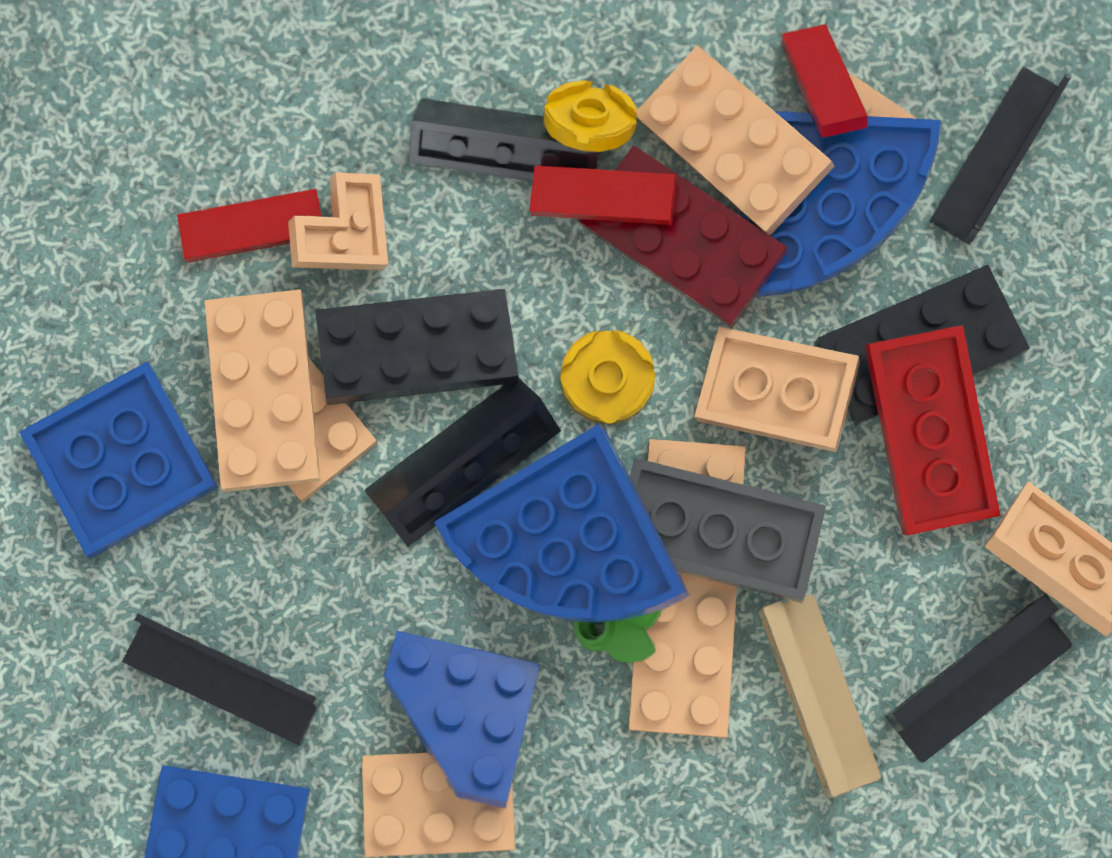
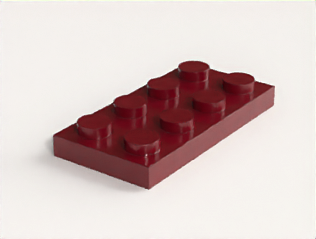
(705, 252)

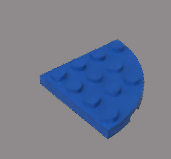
(858, 202)
(567, 538)

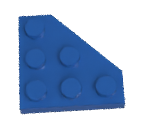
(465, 710)

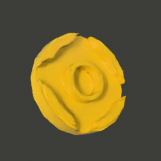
(590, 116)
(602, 391)

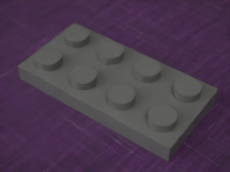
(731, 529)

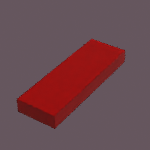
(824, 81)
(603, 195)
(243, 225)

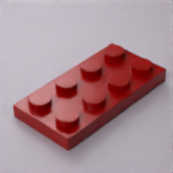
(932, 430)

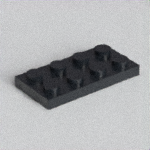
(967, 301)
(416, 346)

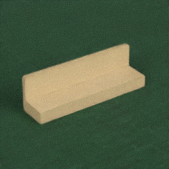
(819, 695)

